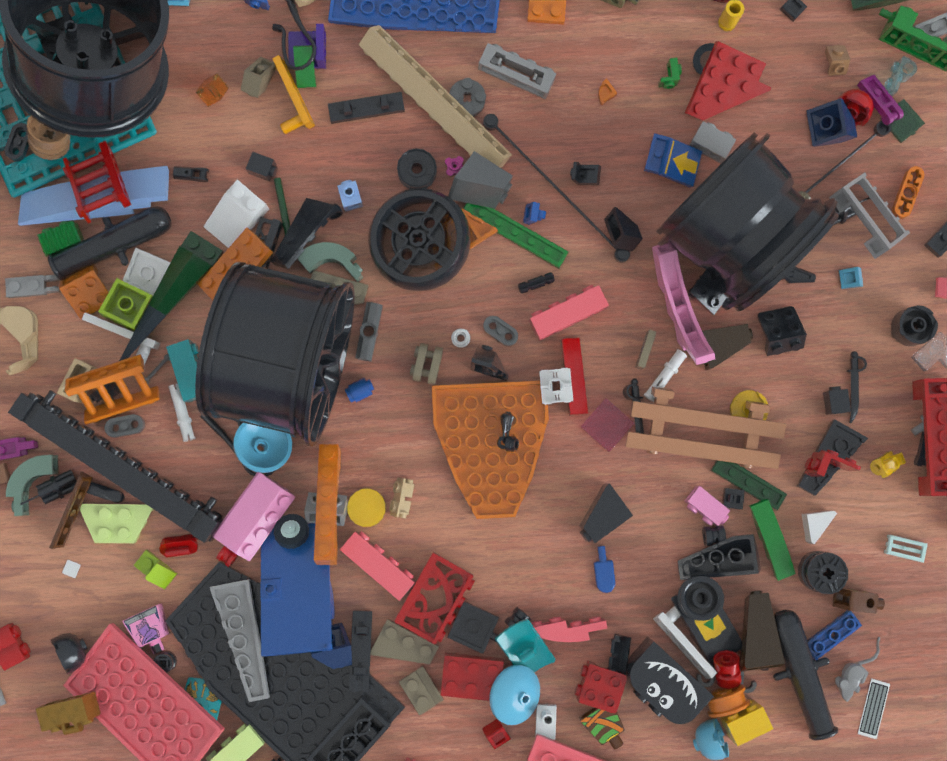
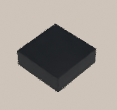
(793, 9)

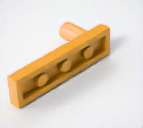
(303, 116)

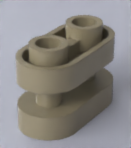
(418, 370)

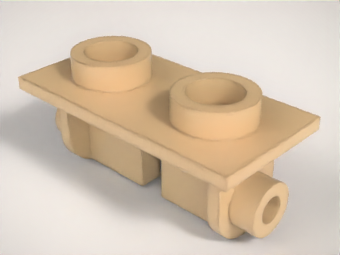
(399, 506)

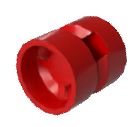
(728, 669)

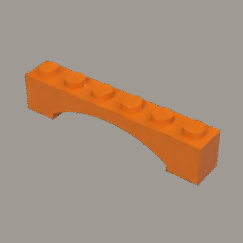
(326, 504)

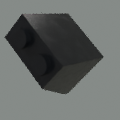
(604, 515)

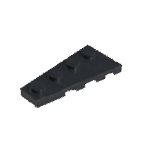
(306, 223)

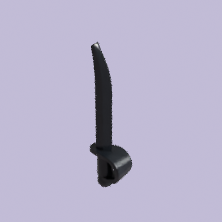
(855, 383)
(635, 397)

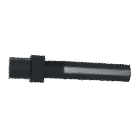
(799, 275)

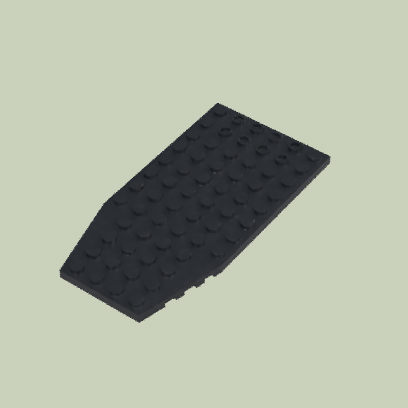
(308, 704)

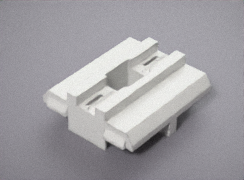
(565, 392)

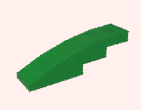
(772, 539)

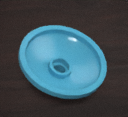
(276, 448)
(514, 694)

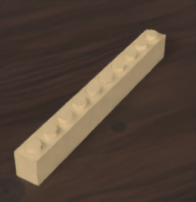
(432, 96)

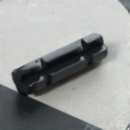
(536, 282)

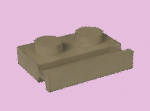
(421, 690)

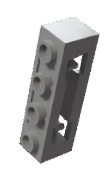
(491, 64)

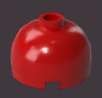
(859, 105)

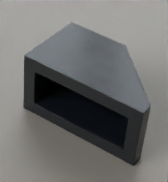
(622, 230)

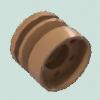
(46, 141)

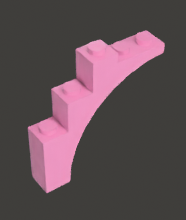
(678, 304)

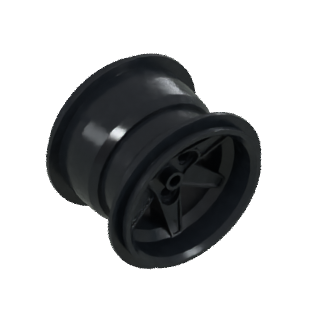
(748, 223)

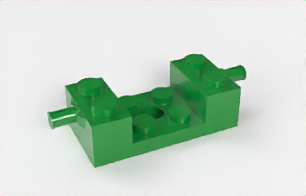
(901, 35)

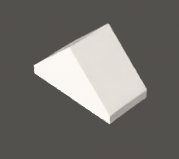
(815, 524)

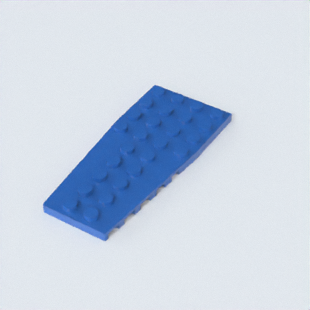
(419, 15)

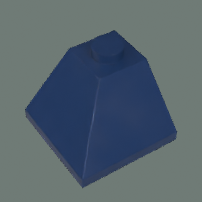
(831, 123)
(341, 653)

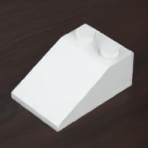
(234, 213)

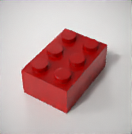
(469, 676)

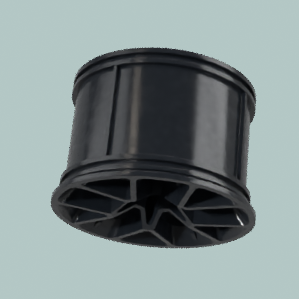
(84, 84)
(274, 350)

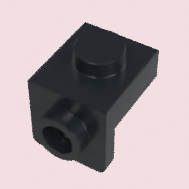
(585, 174)

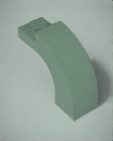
(327, 252)
(24, 476)

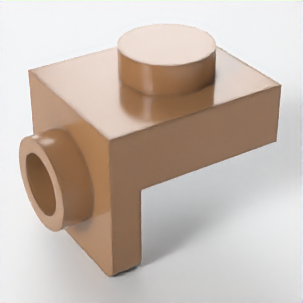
(838, 59)

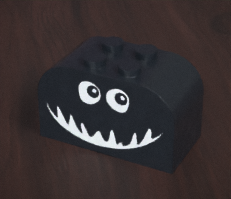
(665, 684)

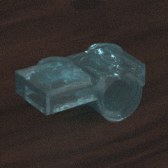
(898, 75)

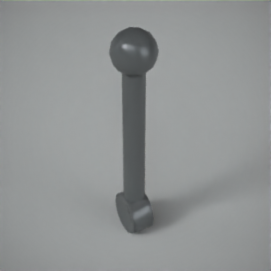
(166, 358)

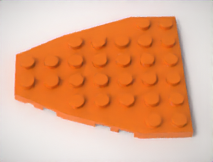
(468, 429)

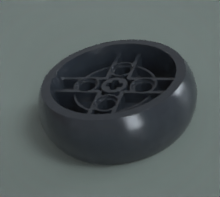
(439, 211)

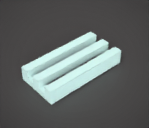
(889, 544)

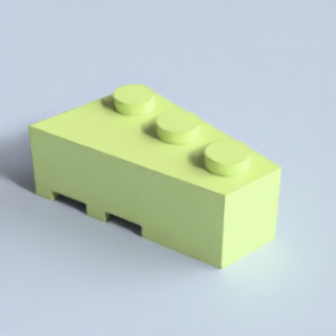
(239, 747)

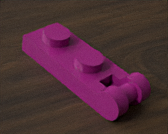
(882, 99)

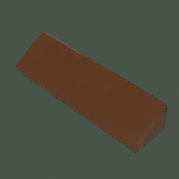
(71, 511)

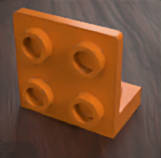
(84, 291)

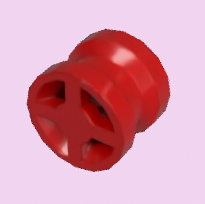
(227, 556)

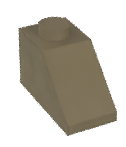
(257, 77)

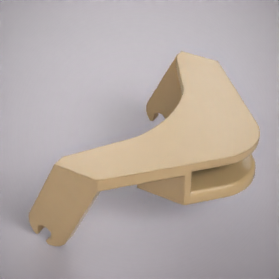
(24, 327)

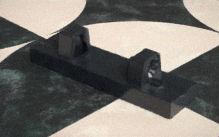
(366, 107)
(360, 651)

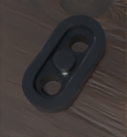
(16, 142)

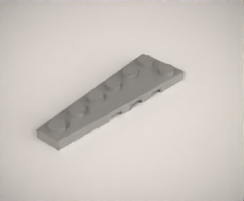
(240, 622)

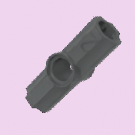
(367, 343)

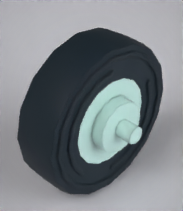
(291, 531)

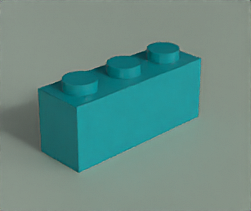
(184, 363)

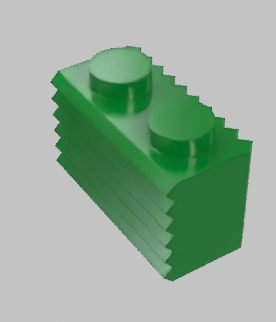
(60, 238)

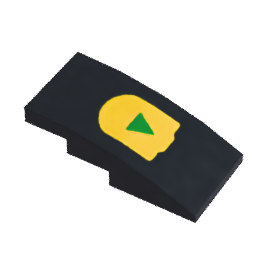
(713, 634)

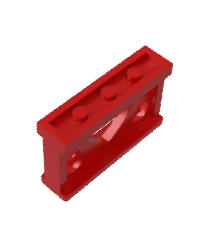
(410, 610)

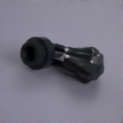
(510, 442)

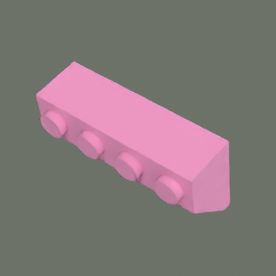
(253, 516)

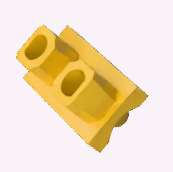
(887, 464)

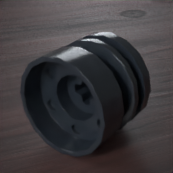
(812, 568)

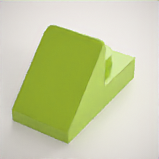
(155, 569)

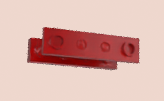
(114, 181)

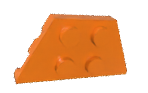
(478, 230)

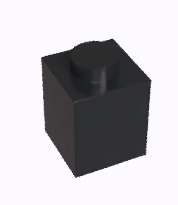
(261, 166)
(836, 401)

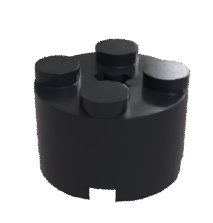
(916, 316)

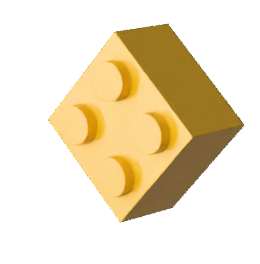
(746, 724)

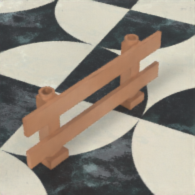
(753, 427)

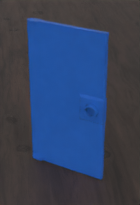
(294, 599)

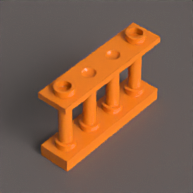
(112, 373)

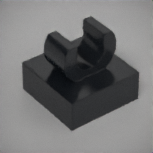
(733, 498)

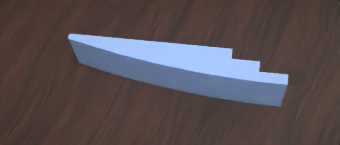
(58, 201)

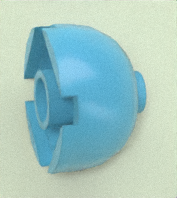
(710, 740)

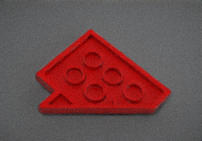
(726, 82)

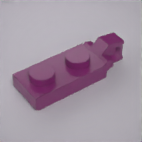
(16, 447)

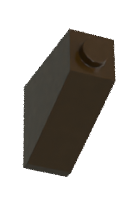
(727, 342)

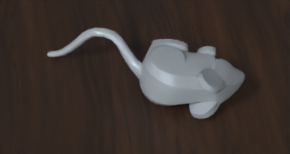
(853, 675)

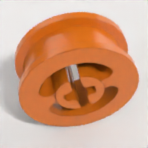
(727, 701)

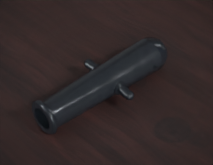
(111, 241)
(803, 674)

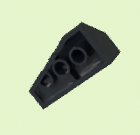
(488, 363)
(726, 558)

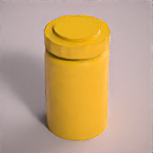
(731, 15)

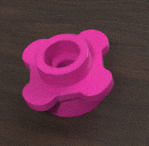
(455, 161)

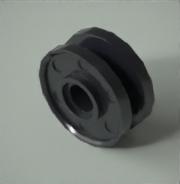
(414, 158)

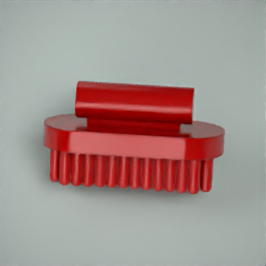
(178, 545)

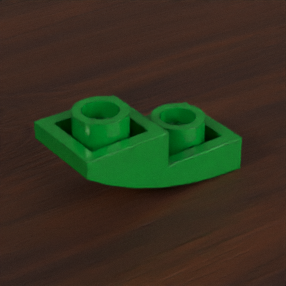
(307, 76)

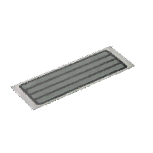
(873, 708)

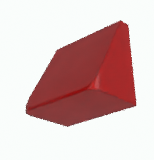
(496, 733)

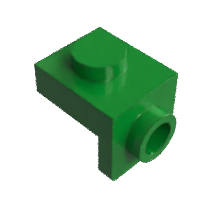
(674, 71)

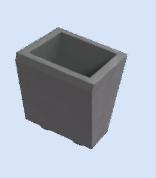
(481, 183)

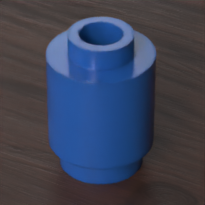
(359, 390)

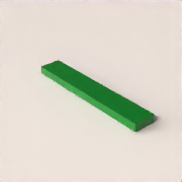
(520, 234)

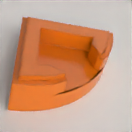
(606, 92)

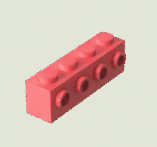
(569, 312)
(377, 565)

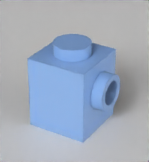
(350, 195)

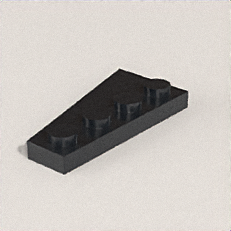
(837, 439)

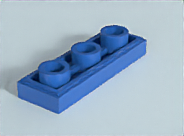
(842, 626)

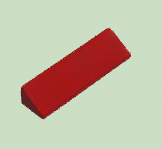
(573, 359)

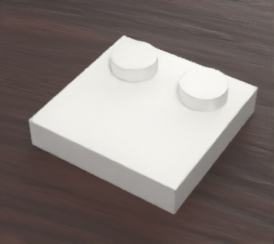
(145, 271)

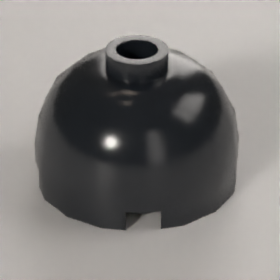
(70, 651)

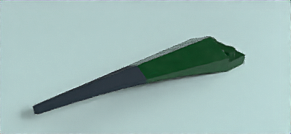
(185, 271)

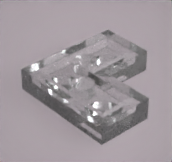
(932, 352)

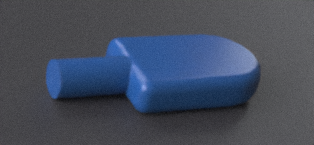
(604, 572)

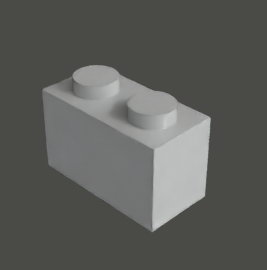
(713, 142)

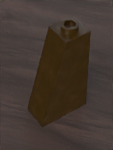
(760, 636)

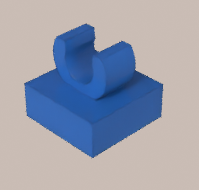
(533, 213)

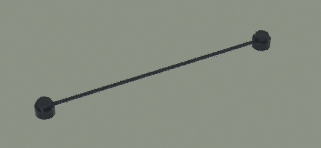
(491, 123)
(880, 130)

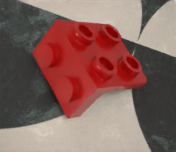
(819, 461)
(600, 687)

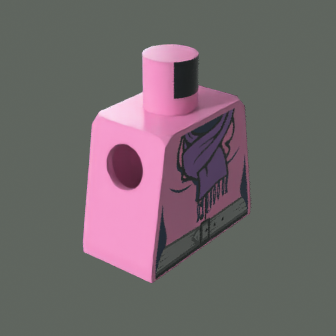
(148, 627)

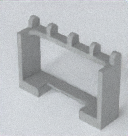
(878, 243)

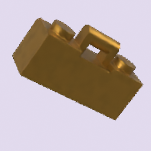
(75, 709)

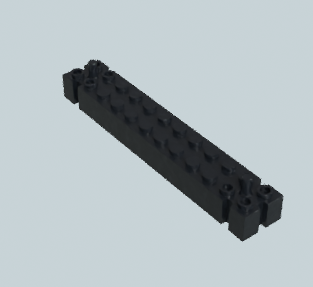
(116, 466)

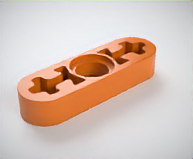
(915, 187)

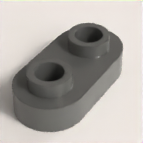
(500, 331)
(125, 426)

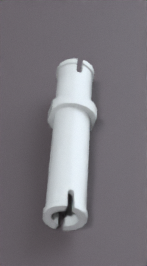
(669, 370)
(184, 420)

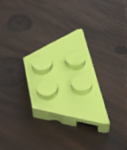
(115, 521)

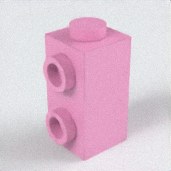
(705, 504)

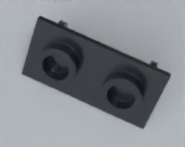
(620, 652)

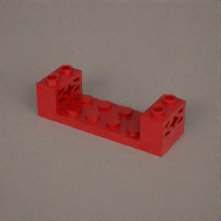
(934, 398)

